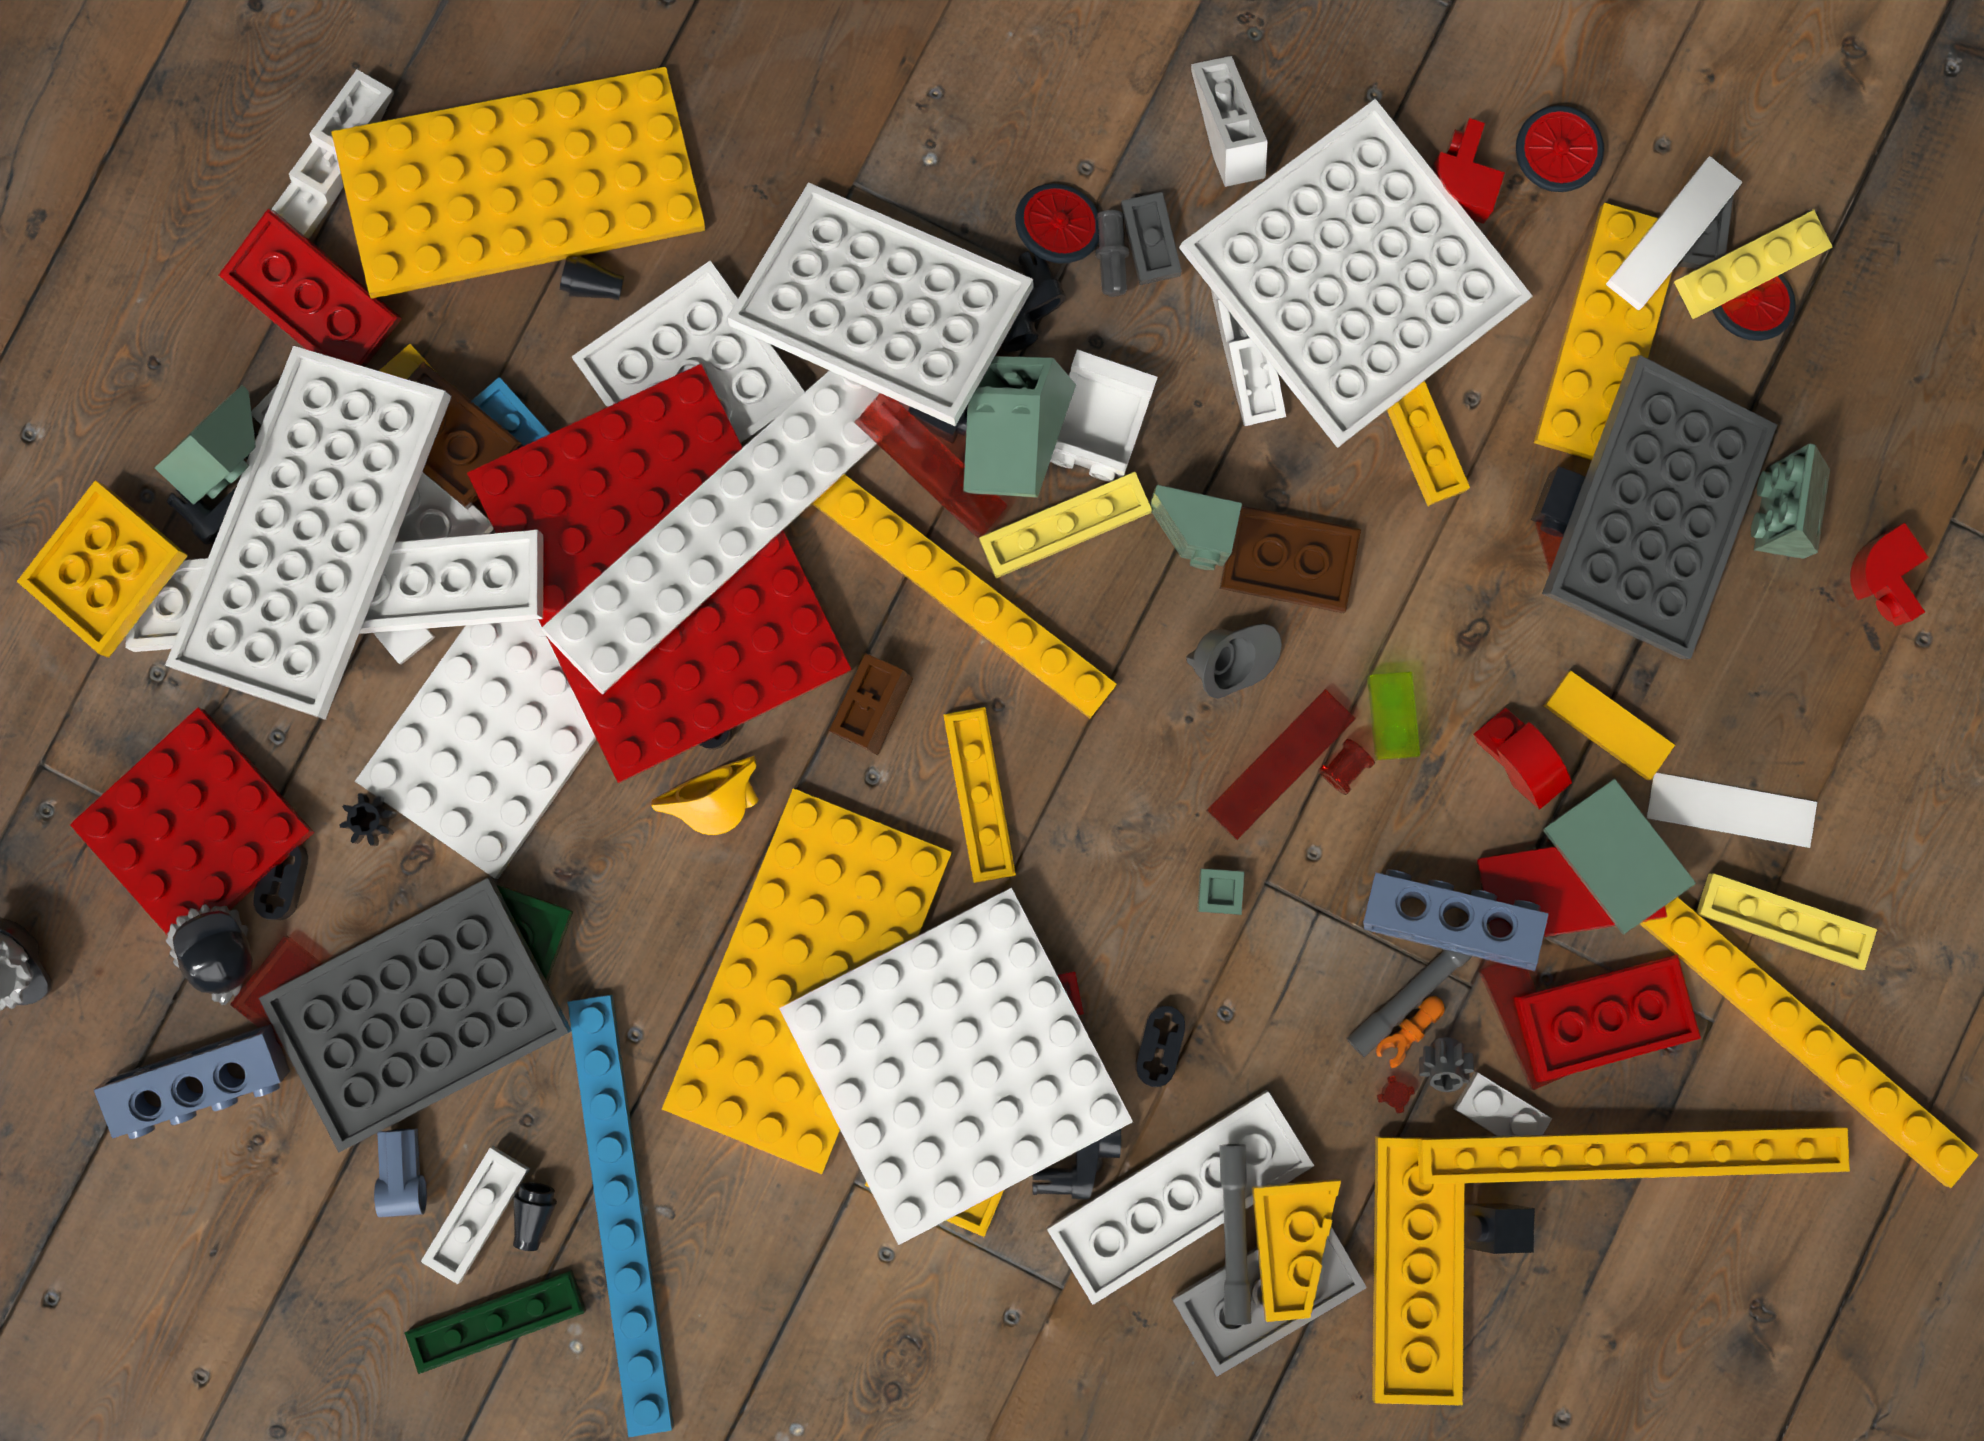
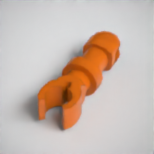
(1411, 1030)

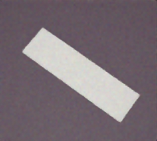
(1732, 810)

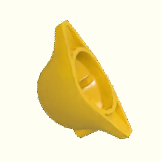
(713, 800)

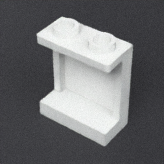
(1102, 416)

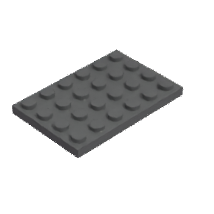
(1660, 508)
(415, 1014)

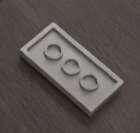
(1228, 1344)

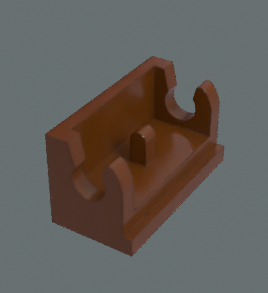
(871, 704)

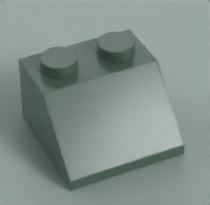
(213, 450)
(1197, 525)

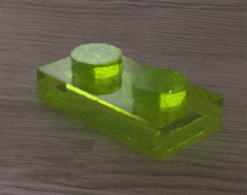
(1393, 716)

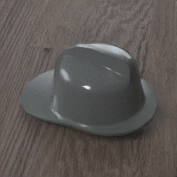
(1235, 659)

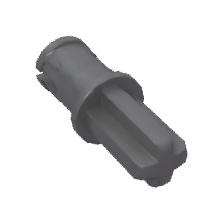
(1112, 253)

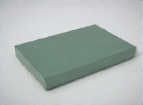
(1619, 856)

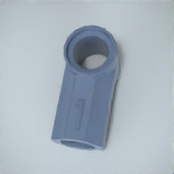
(400, 1186)

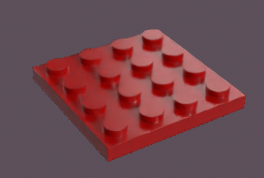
(191, 824)

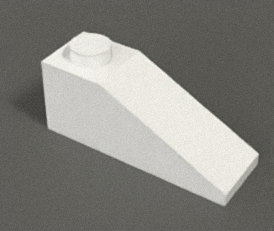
(1230, 121)

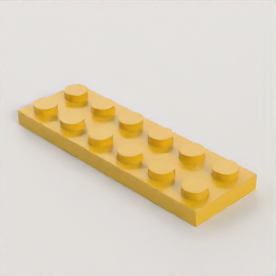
(1598, 338)
(1416, 1281)

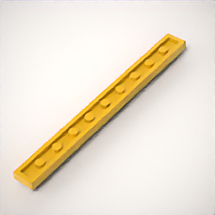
(965, 595)
(1812, 1042)
(1633, 1155)

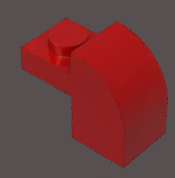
(1466, 181)
(1879, 571)
(1526, 756)

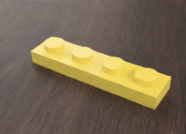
(1753, 264)
(1065, 525)
(1786, 921)

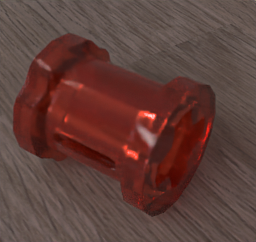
(1346, 766)

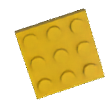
(102, 568)

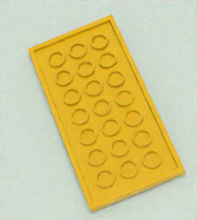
(517, 181)
(821, 906)

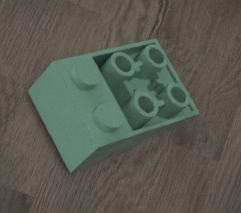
(1015, 425)
(1792, 504)

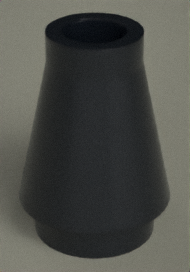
(590, 280)
(531, 1214)

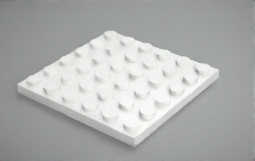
(1355, 272)
(955, 1066)

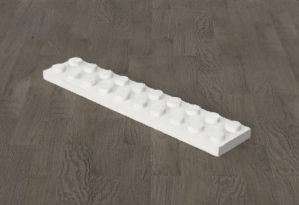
(713, 532)
(420, 588)

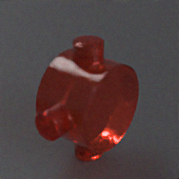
(1395, 1094)

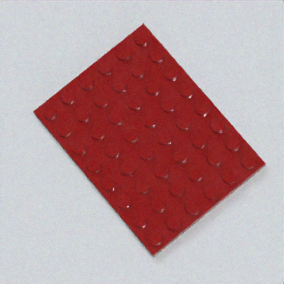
(593, 498)

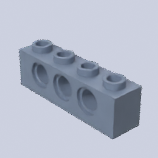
(1517, 949)
(129, 1113)

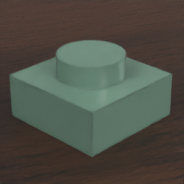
(1220, 891)

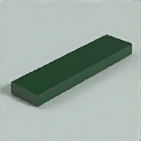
(495, 1322)

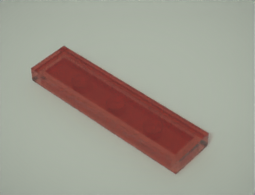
(928, 462)
(1280, 764)

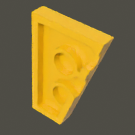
(1291, 1241)

